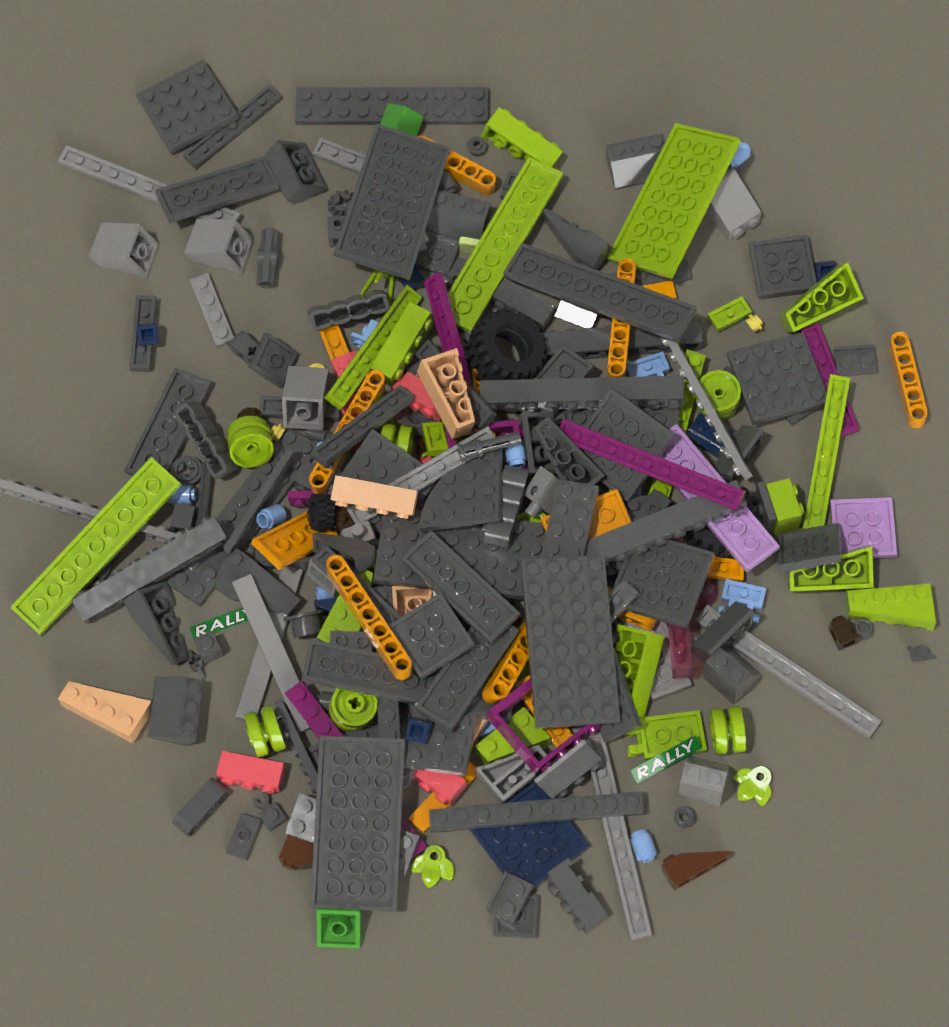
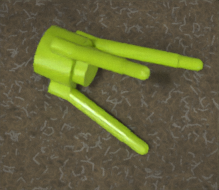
(378, 274)

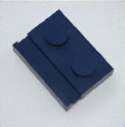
(703, 436)

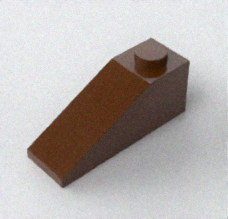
(297, 853)
(689, 866)

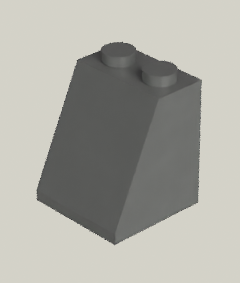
(730, 674)

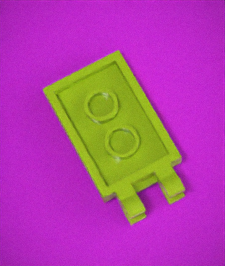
(664, 732)

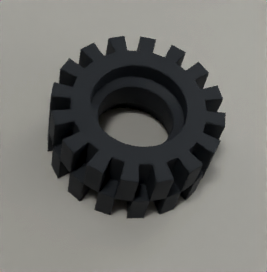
(320, 512)

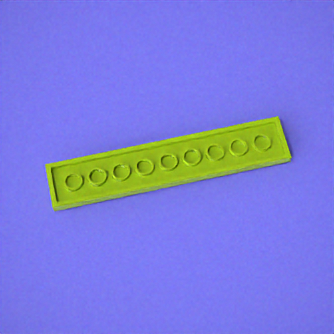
(501, 240)
(95, 546)

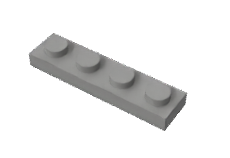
(211, 310)

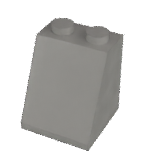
(733, 207)
(219, 244)
(124, 248)
(304, 397)
(703, 780)

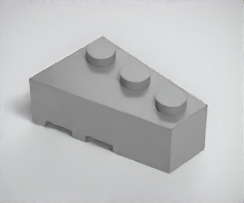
(508, 775)

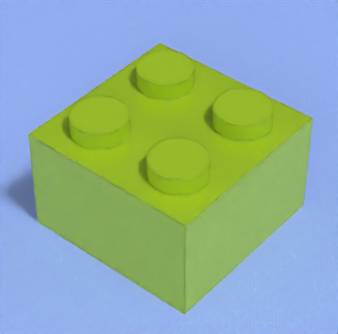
(785, 505)

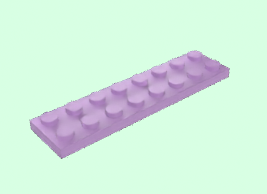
(739, 533)

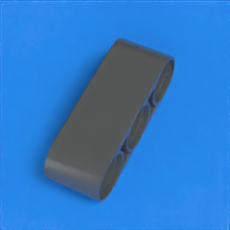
(200, 806)

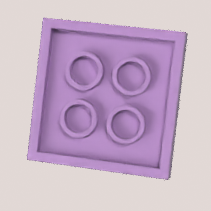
(866, 523)

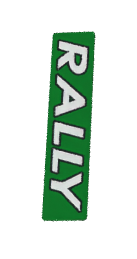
(219, 623)
(666, 759)

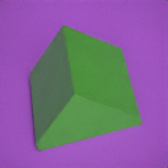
(402, 119)
(339, 927)

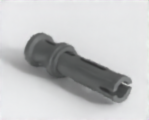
(479, 447)

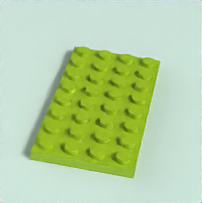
(674, 199)

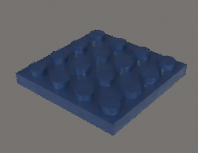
(531, 848)

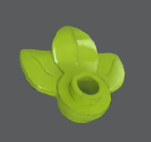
(752, 787)
(433, 869)

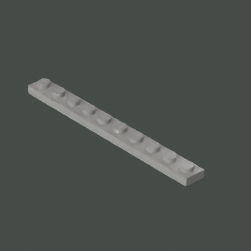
(127, 180)
(705, 403)
(68, 506)
(798, 679)
(620, 849)

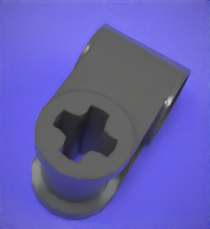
(243, 346)

